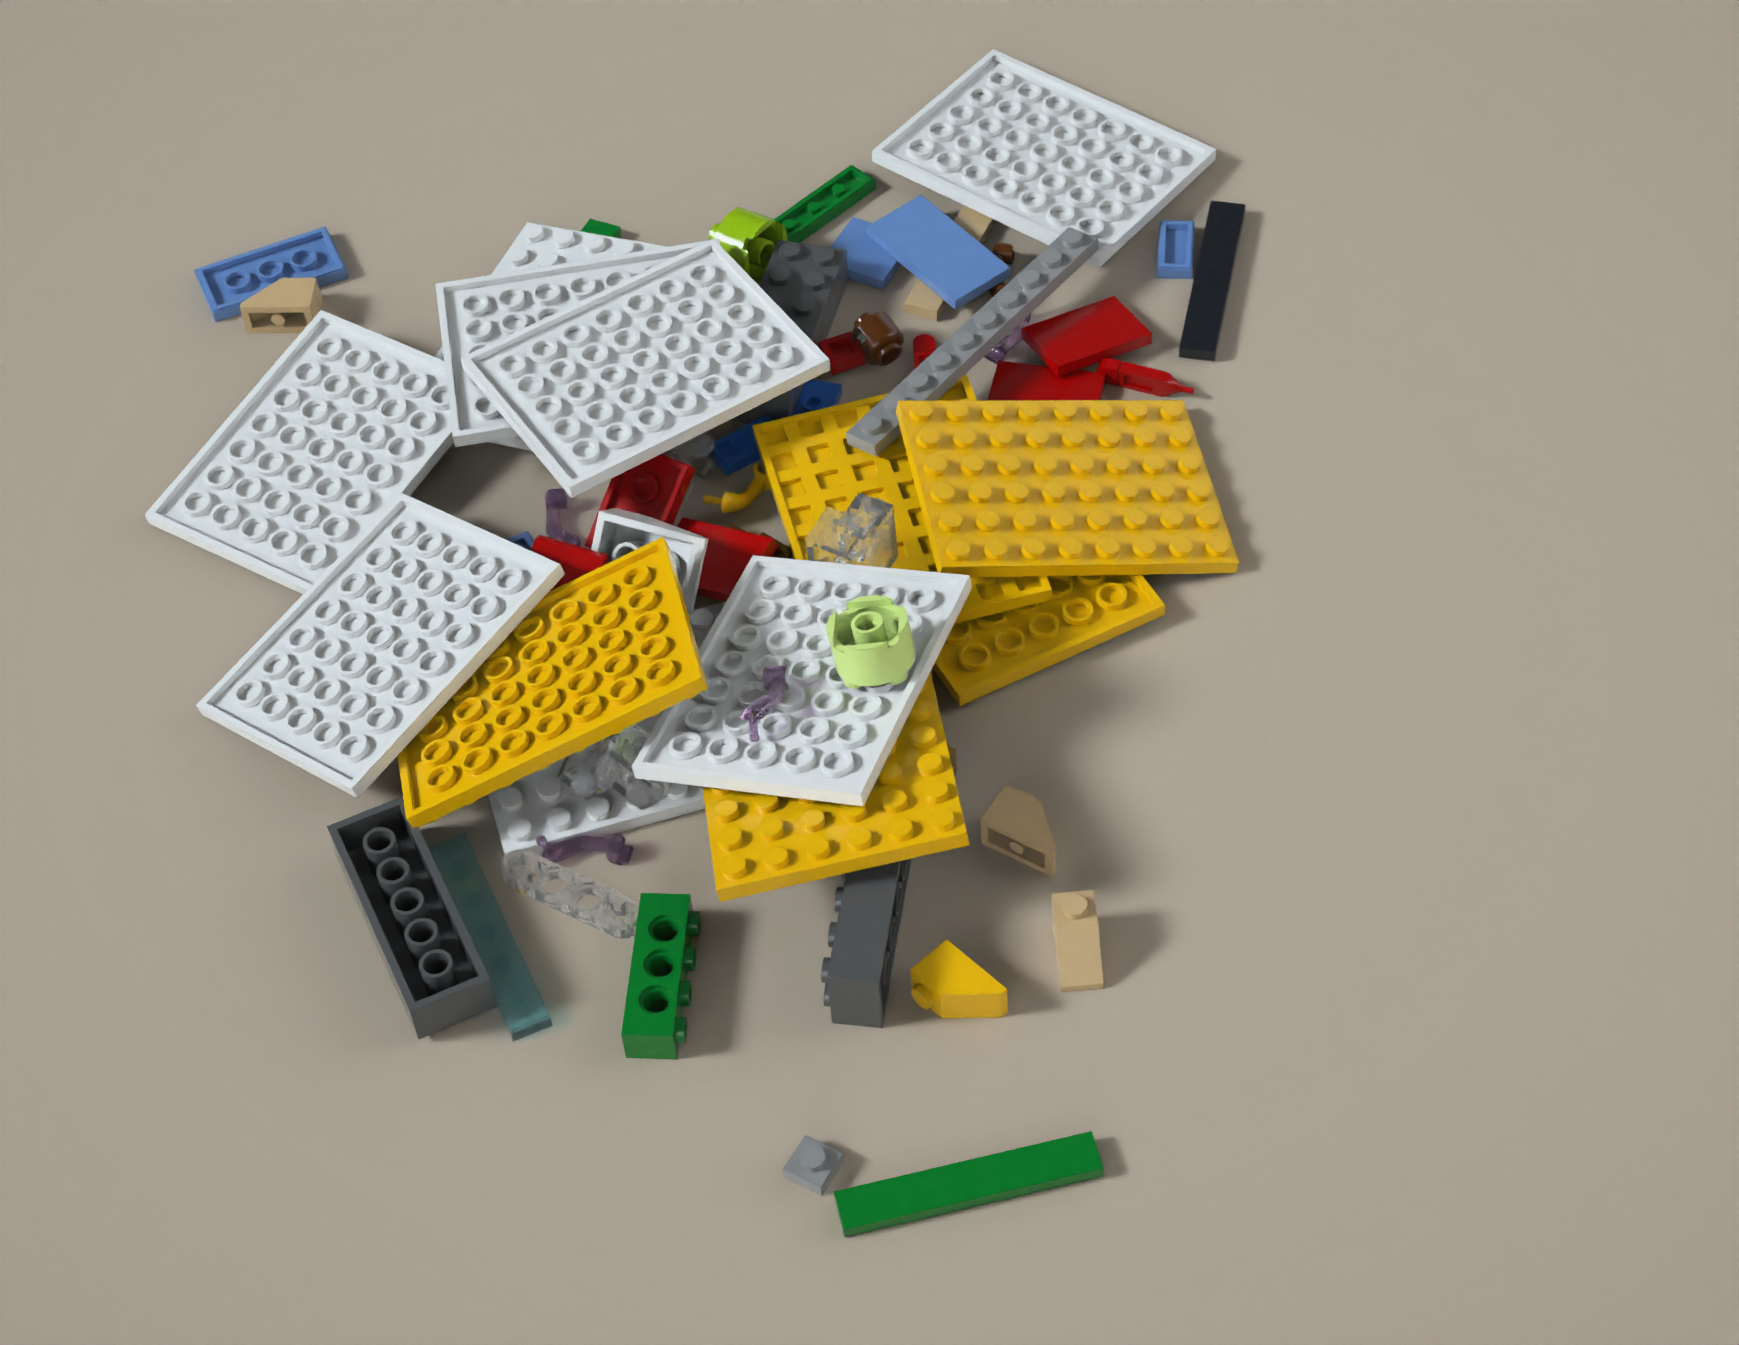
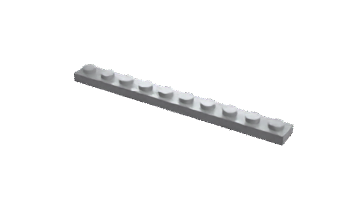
(975, 338)

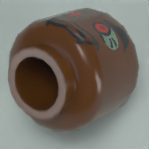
(877, 338)

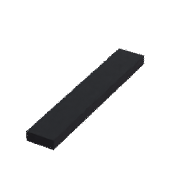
(1212, 281)

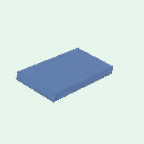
(938, 252)
(240, 277)

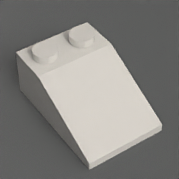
(624, 531)

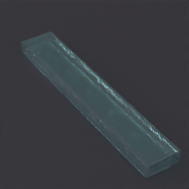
(510, 978)

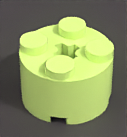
(871, 642)

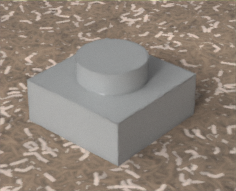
(813, 1165)

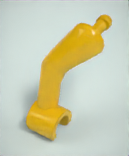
(735, 502)

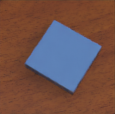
(865, 258)

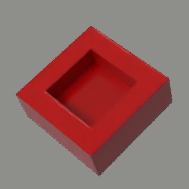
(842, 353)

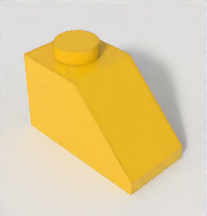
(956, 986)

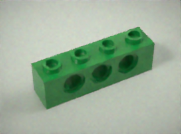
(658, 919)

